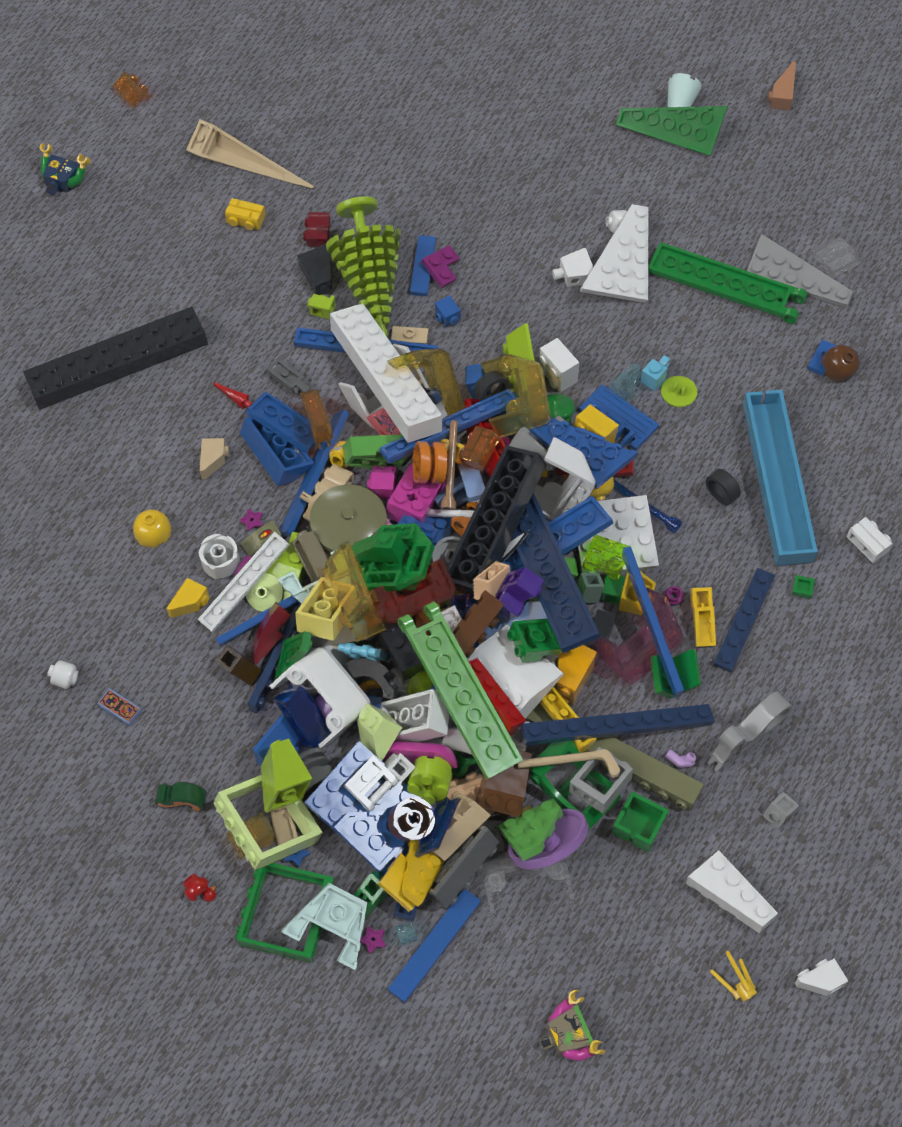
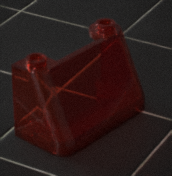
(435, 587)

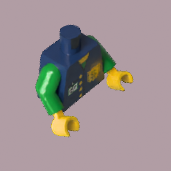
(61, 172)

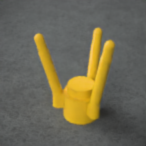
(745, 988)

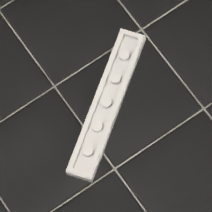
(243, 582)

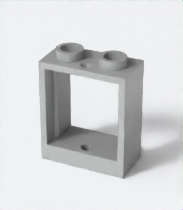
(591, 795)

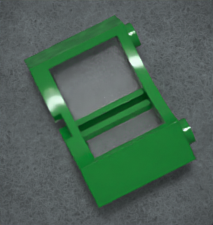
(556, 780)

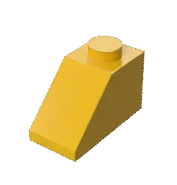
(188, 599)

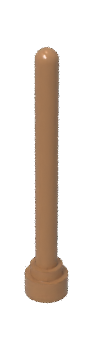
(448, 501)

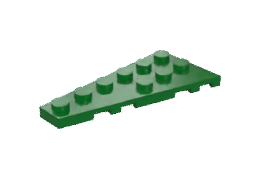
(684, 126)

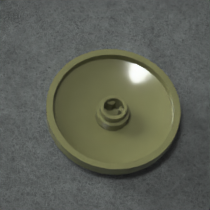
(346, 515)

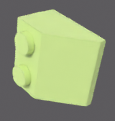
(377, 730)

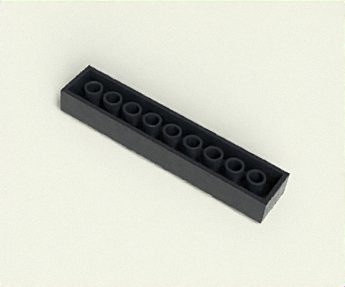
(115, 358)

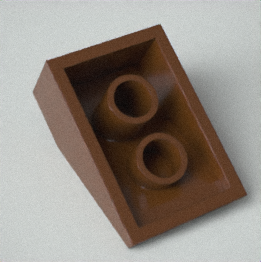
(505, 790)

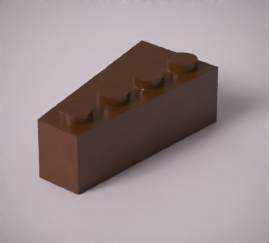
(476, 623)

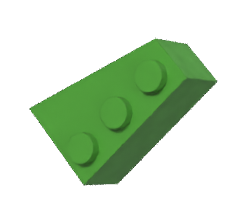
(365, 451)

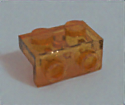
(130, 89)

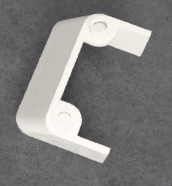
(365, 407)
(556, 498)
(334, 686)

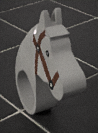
(754, 728)

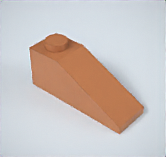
(782, 92)

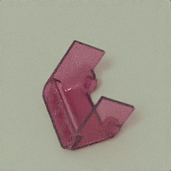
(634, 656)

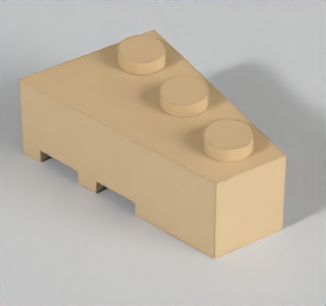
(464, 823)

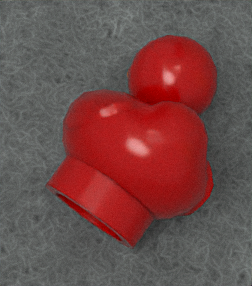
(198, 885)

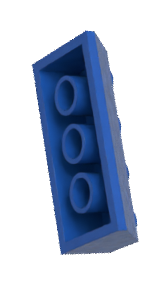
(277, 455)
(281, 731)

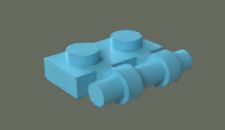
(365, 651)

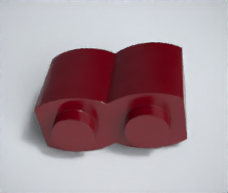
(317, 229)

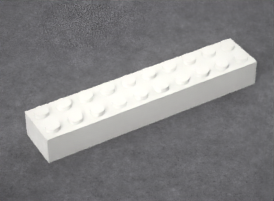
(395, 389)

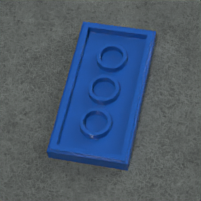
(282, 421)

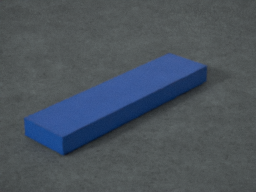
(421, 277)

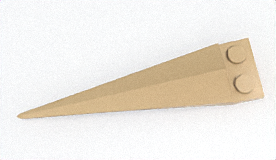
(218, 146)

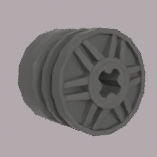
(317, 766)

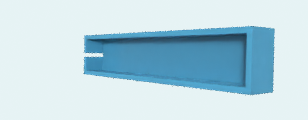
(779, 478)

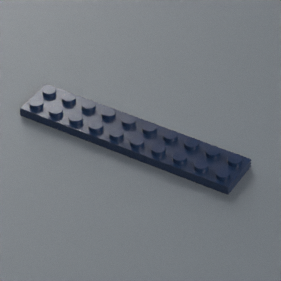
(559, 591)

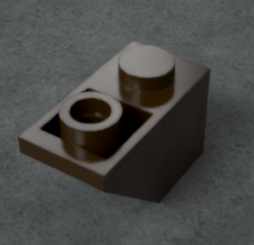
(239, 665)

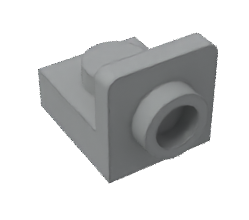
(780, 810)

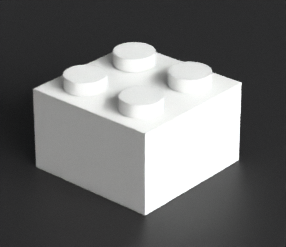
(558, 365)

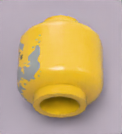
(336, 454)

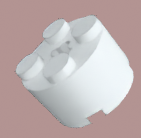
(219, 556)

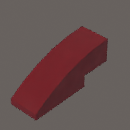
(268, 632)

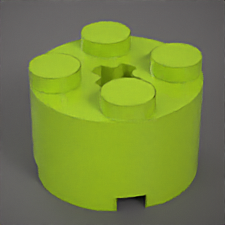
(430, 779)

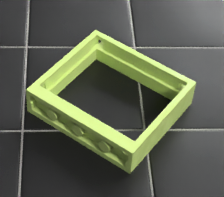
(244, 839)

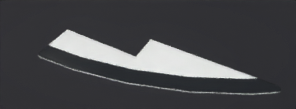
(513, 545)

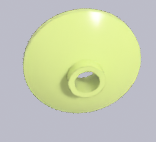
(272, 594)

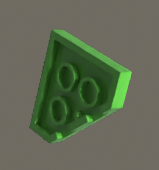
(531, 829)

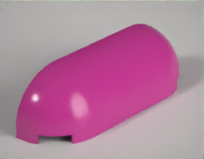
(414, 750)

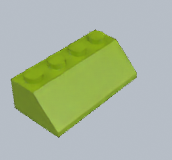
(518, 344)

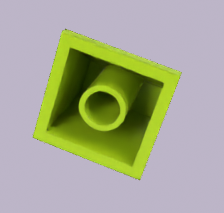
(283, 776)

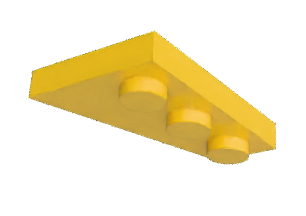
(419, 874)

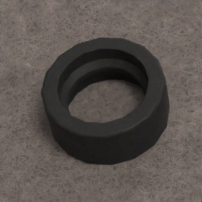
(488, 381)
(723, 487)

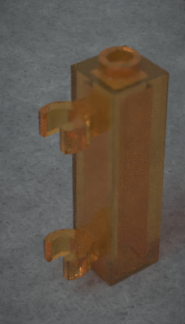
(316, 417)

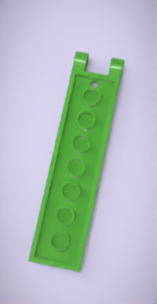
(461, 692)

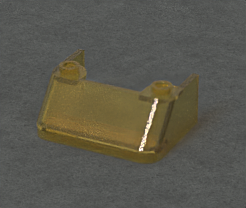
(438, 374)
(532, 405)
(352, 593)

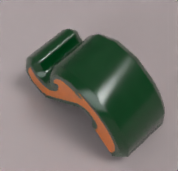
(181, 794)

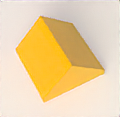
(629, 600)

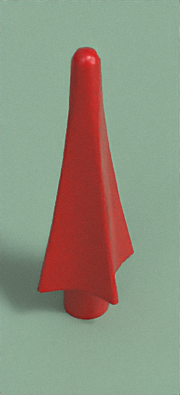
(239, 398)

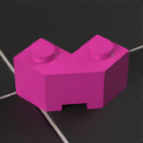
(383, 481)

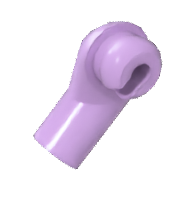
(681, 761)

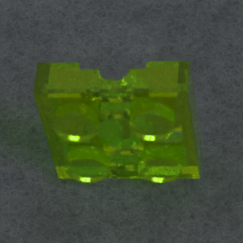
(605, 558)

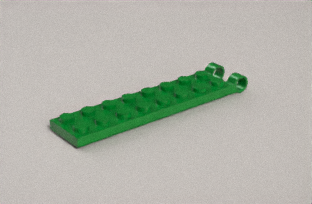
(726, 281)

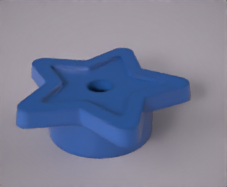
(297, 859)

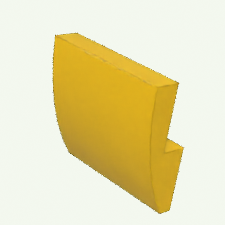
(393, 882)

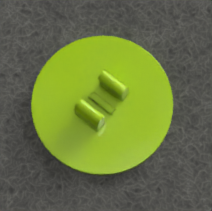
(679, 391)

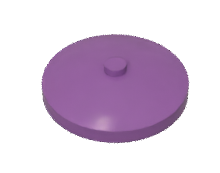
(565, 839)

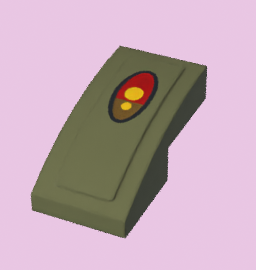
(259, 537)

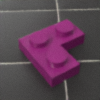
(438, 266)

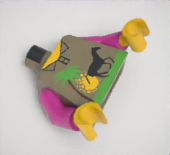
(570, 1032)

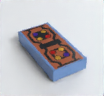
(119, 707)

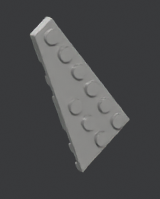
(783, 266)

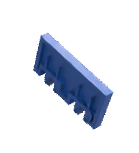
(630, 420)

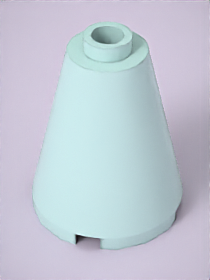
(682, 90)

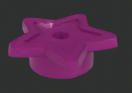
(252, 524)
(372, 945)

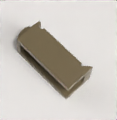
(310, 554)

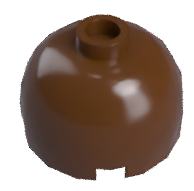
(840, 363)

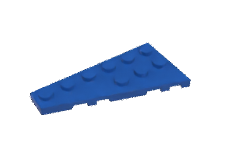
(602, 456)

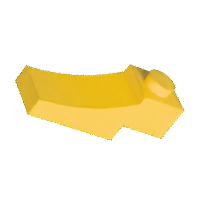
(703, 616)

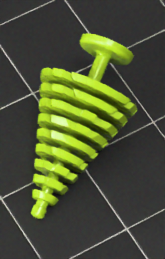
(368, 259)

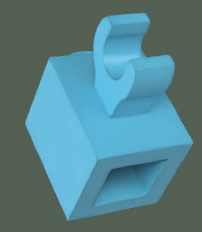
(655, 373)

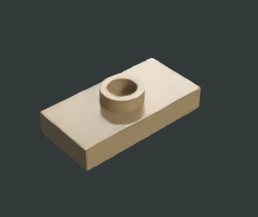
(410, 334)

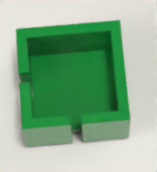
(641, 821)

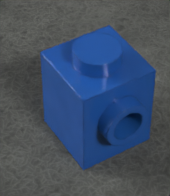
(447, 311)

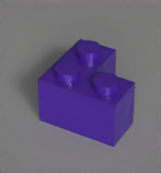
(516, 589)

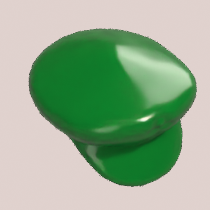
(561, 406)

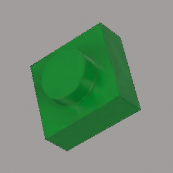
(803, 586)

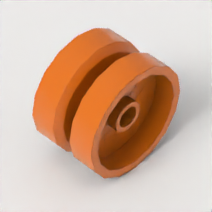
(429, 462)

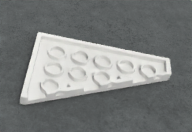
(624, 262)

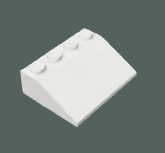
(522, 682)

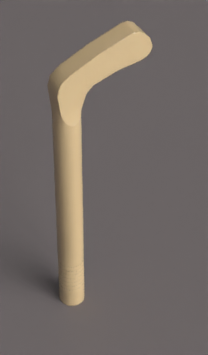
(603, 754)

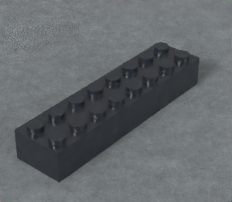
(495, 516)

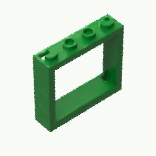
(254, 895)

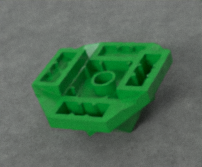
(413, 565)

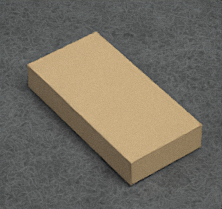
(283, 825)

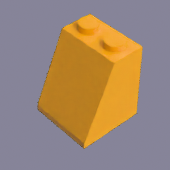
(576, 668)

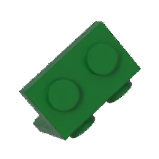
(687, 669)

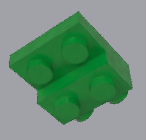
(533, 639)

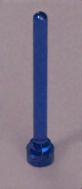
(672, 523)

